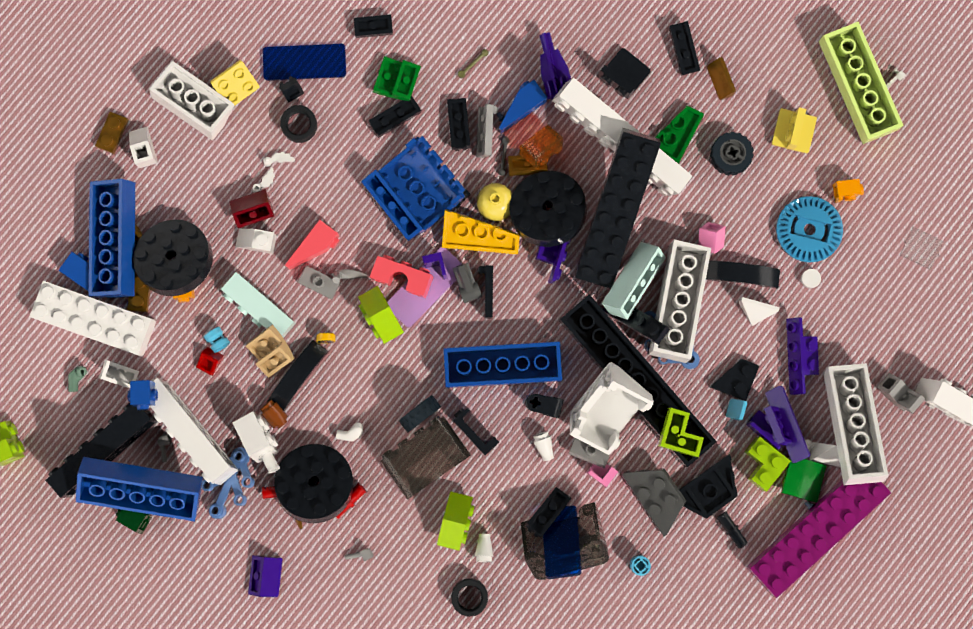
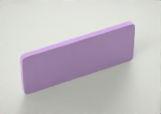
(410, 307)

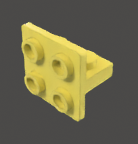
(235, 83)
(794, 130)

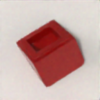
(209, 361)

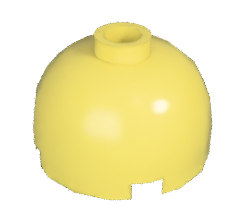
(494, 202)

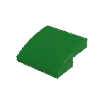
(396, 79)
(804, 480)

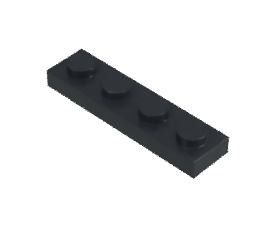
(643, 325)

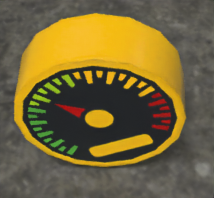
(325, 338)

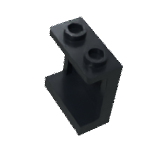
(484, 448)

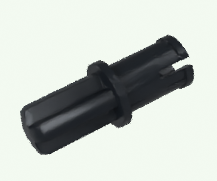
(732, 530)

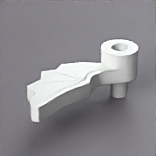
(900, 75)
(278, 157)
(266, 181)

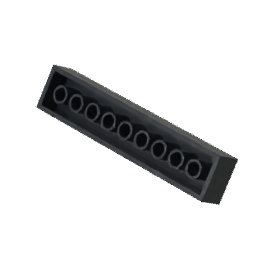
(608, 344)

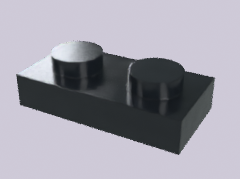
(373, 26)

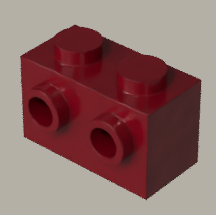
(251, 208)

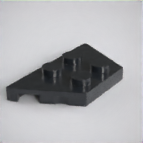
(711, 489)

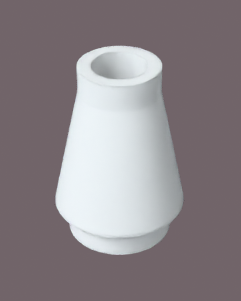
(544, 445)
(484, 549)

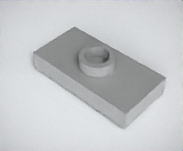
(318, 282)
(588, 453)

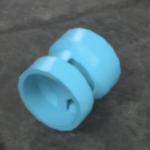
(216, 339)
(640, 565)

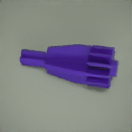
(553, 67)

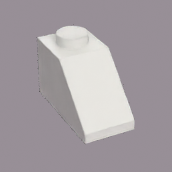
(256, 240)

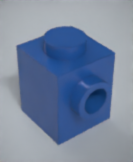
(142, 394)

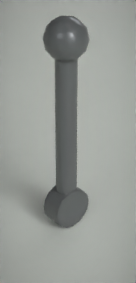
(505, 141)

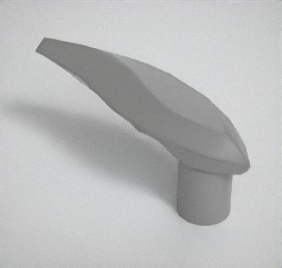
(346, 274)

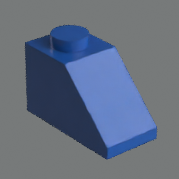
(77, 269)

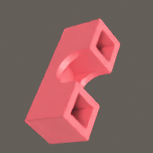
(386, 270)

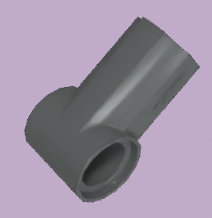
(467, 285)

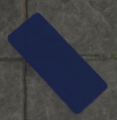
(304, 62)
(563, 546)

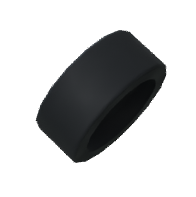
(294, 110)
(484, 597)

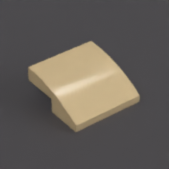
(270, 351)

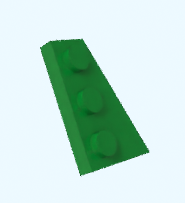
(679, 133)

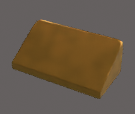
(721, 78)

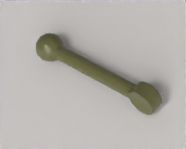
(461, 74)

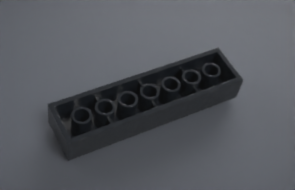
(617, 208)

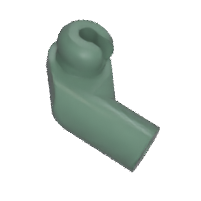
(74, 377)

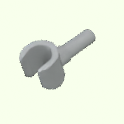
(162, 441)
(366, 554)

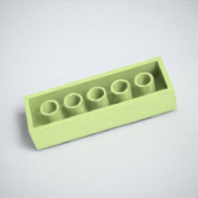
(860, 82)

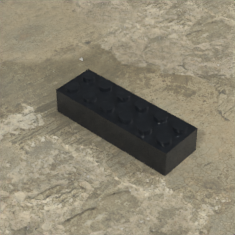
(105, 445)

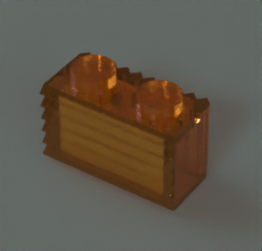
(541, 146)

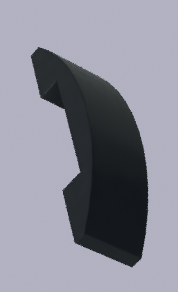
(743, 273)
(297, 374)

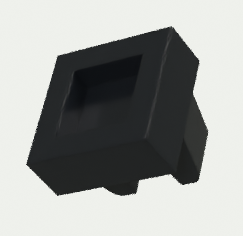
(291, 89)

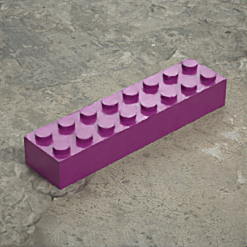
(815, 534)

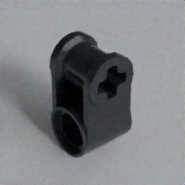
(547, 405)

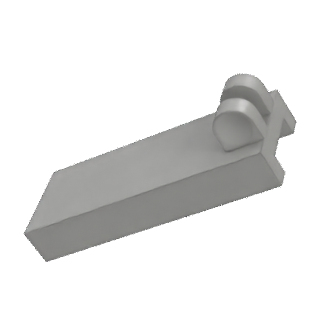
(484, 130)

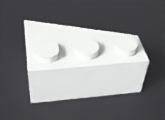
(947, 399)

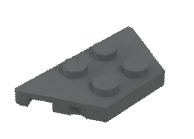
(657, 495)

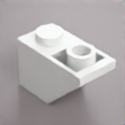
(142, 147)

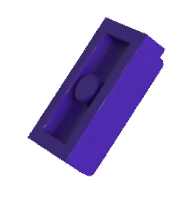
(435, 260)
(762, 428)
(265, 576)

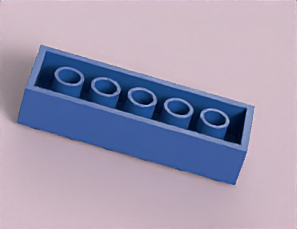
(111, 238)
(502, 365)
(138, 489)

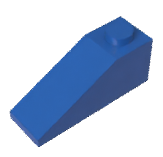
(525, 102)

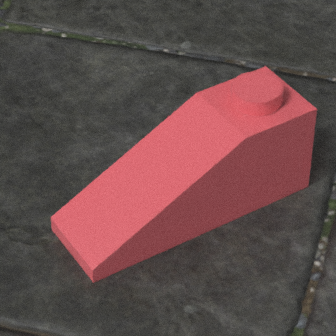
(316, 243)

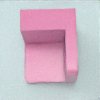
(712, 236)
(602, 475)

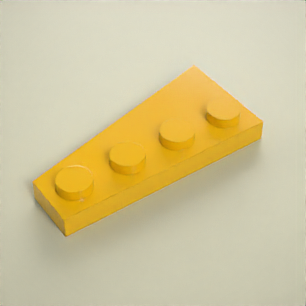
(476, 235)

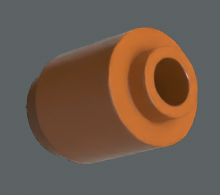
(274, 414)

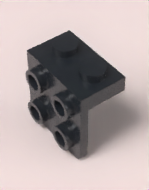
(624, 73)

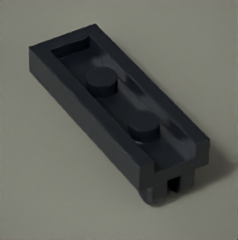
(684, 48)
(394, 117)
(458, 124)
(488, 272)
(548, 512)

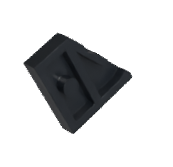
(737, 380)

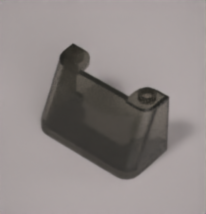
(591, 540)

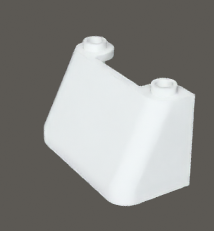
(608, 408)

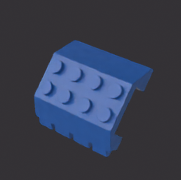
(415, 188)

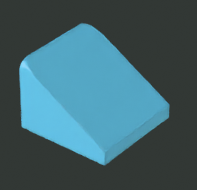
(736, 409)

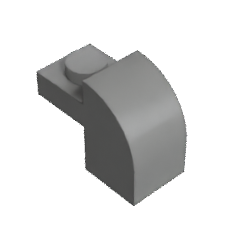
(900, 394)

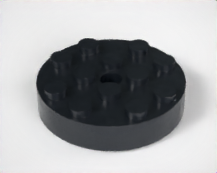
(551, 226)
(163, 243)
(317, 464)

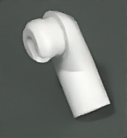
(351, 435)

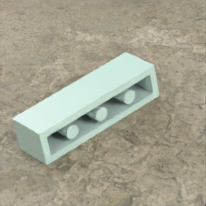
(633, 280)
(256, 304)

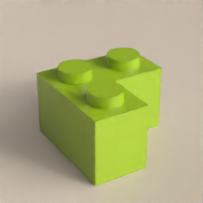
(380, 315)
(674, 436)
(10, 447)
(770, 463)
(456, 521)

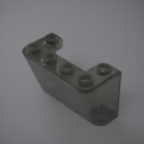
(424, 457)

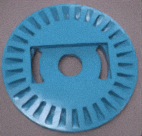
(815, 212)

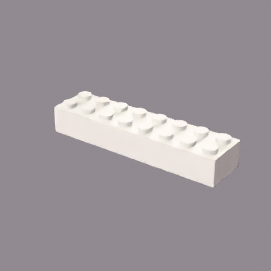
(607, 127)

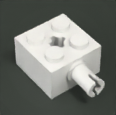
(257, 440)

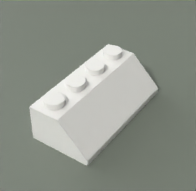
(191, 100)

